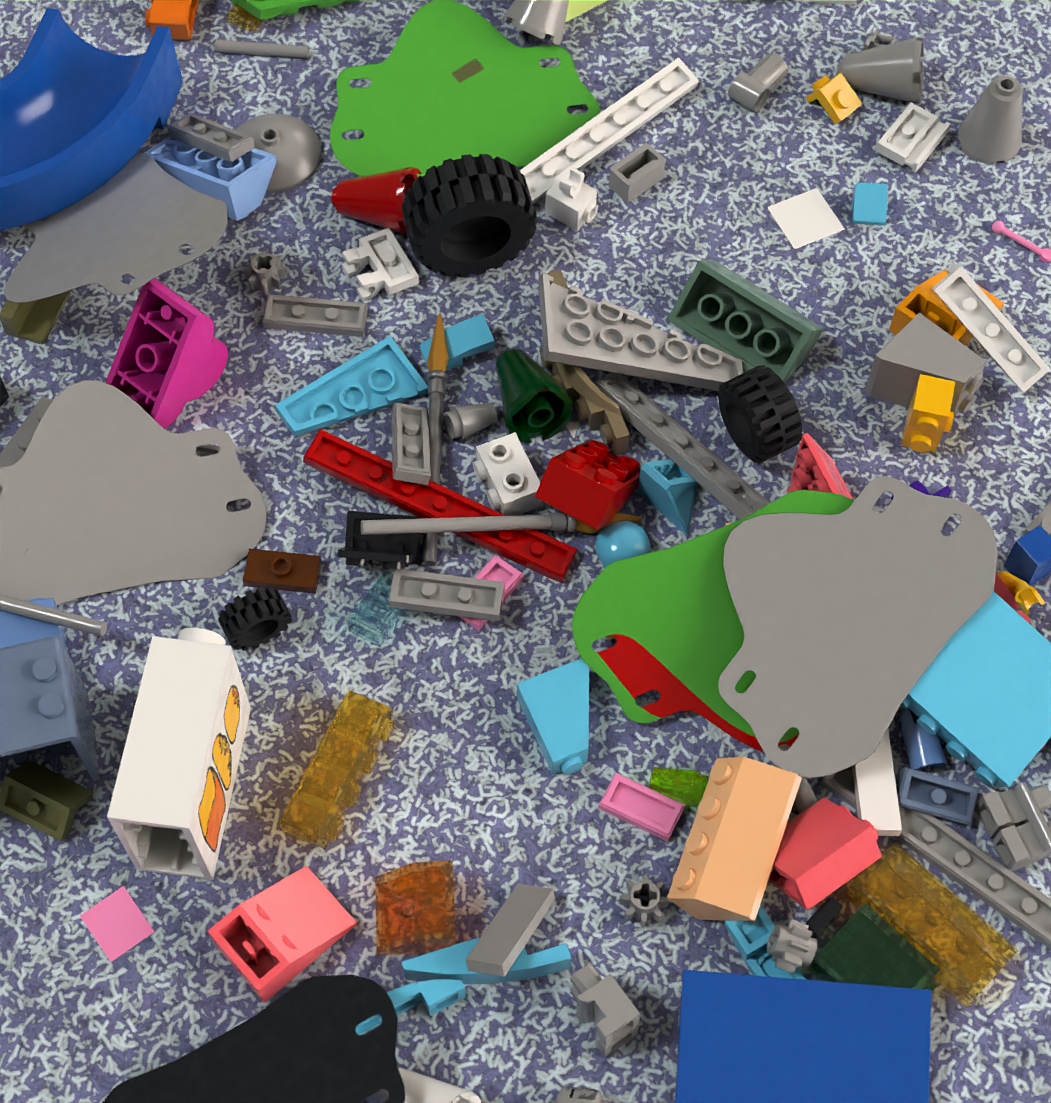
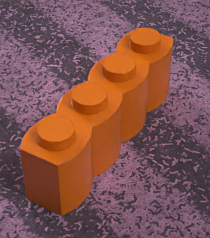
(175, 14)

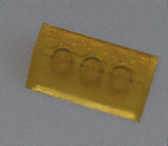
(933, 922)

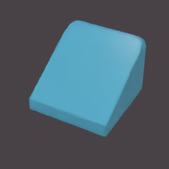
(869, 203)

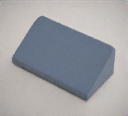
(936, 795)

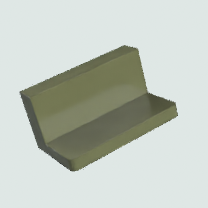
(33, 319)
(42, 799)

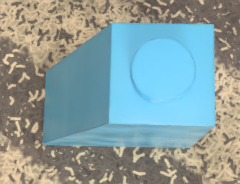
(559, 714)

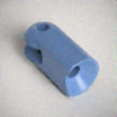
(920, 746)

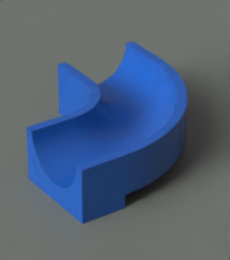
(76, 117)

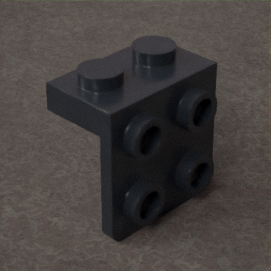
(392, 549)

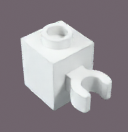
(571, 200)

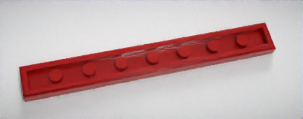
(375, 477)

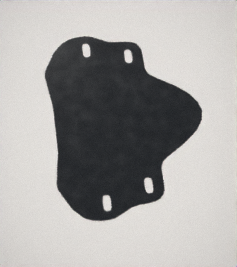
(288, 1053)

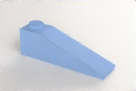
(237, 183)

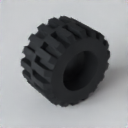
(760, 414)

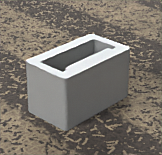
(637, 172)

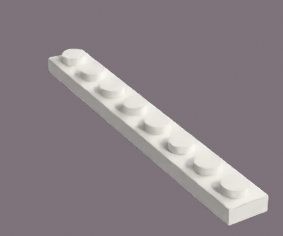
(609, 127)

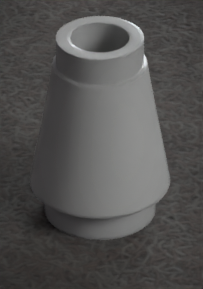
(468, 419)

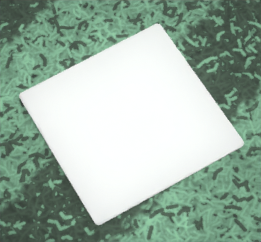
(805, 218)

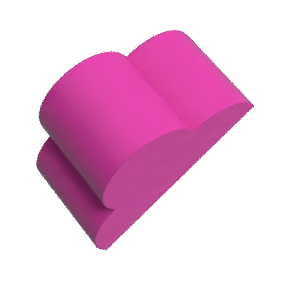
(166, 354)

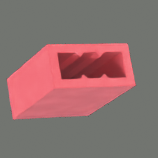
(822, 852)

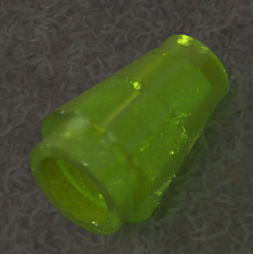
(679, 784)

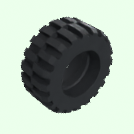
(469, 215)

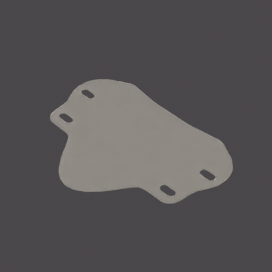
(118, 230)
(119, 502)
(848, 617)

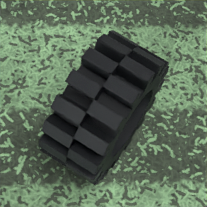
(254, 618)

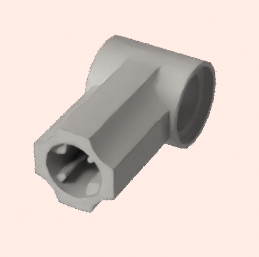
(754, 87)

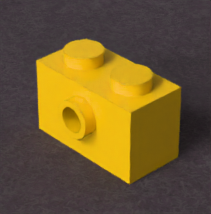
(928, 414)

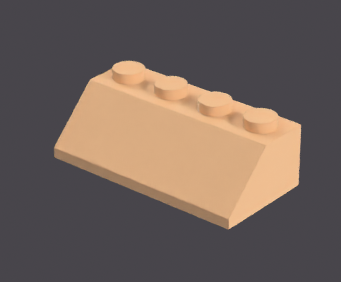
(734, 840)

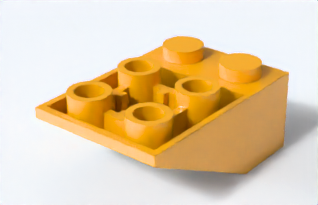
(925, 301)

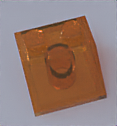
(416, 909)

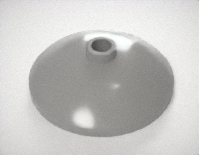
(291, 142)

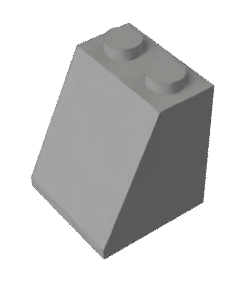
(926, 351)

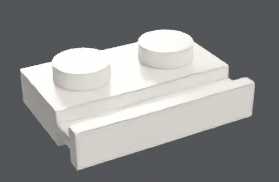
(912, 137)

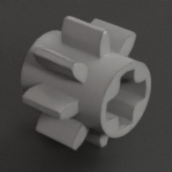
(265, 272)
(633, 901)
(791, 946)

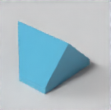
(669, 491)

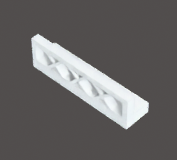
(990, 328)

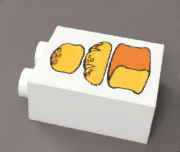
(181, 755)

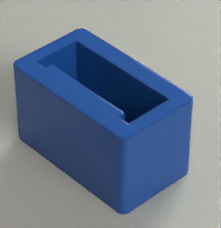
(1030, 556)

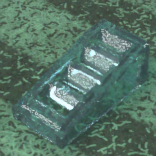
(367, 630)

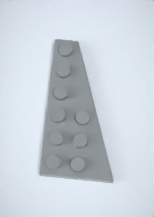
(623, 342)

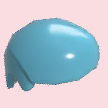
(621, 541)

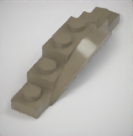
(589, 400)

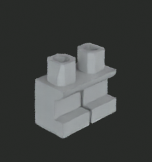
(1017, 824)
(607, 1006)

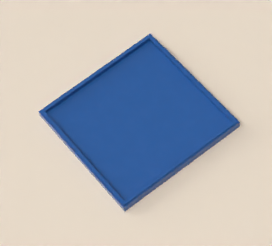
(800, 1041)

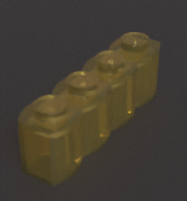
(336, 770)

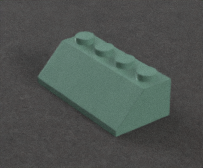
(743, 320)

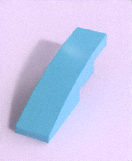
(451, 964)

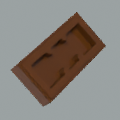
(282, 570)

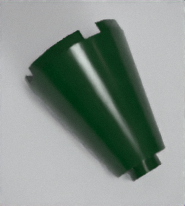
(530, 397)

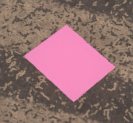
(117, 924)

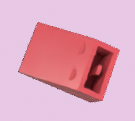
(816, 470)
(281, 931)

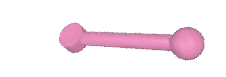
(999, 227)

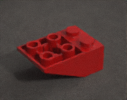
(589, 483)

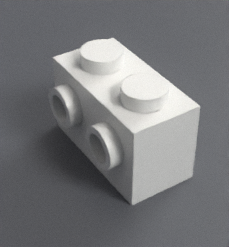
(507, 475)

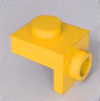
(835, 97)

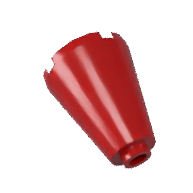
(376, 197)

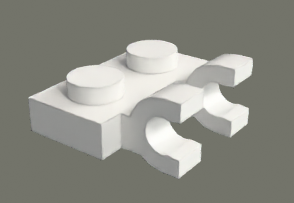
(388, 261)

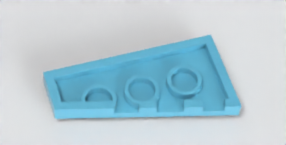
(353, 389)

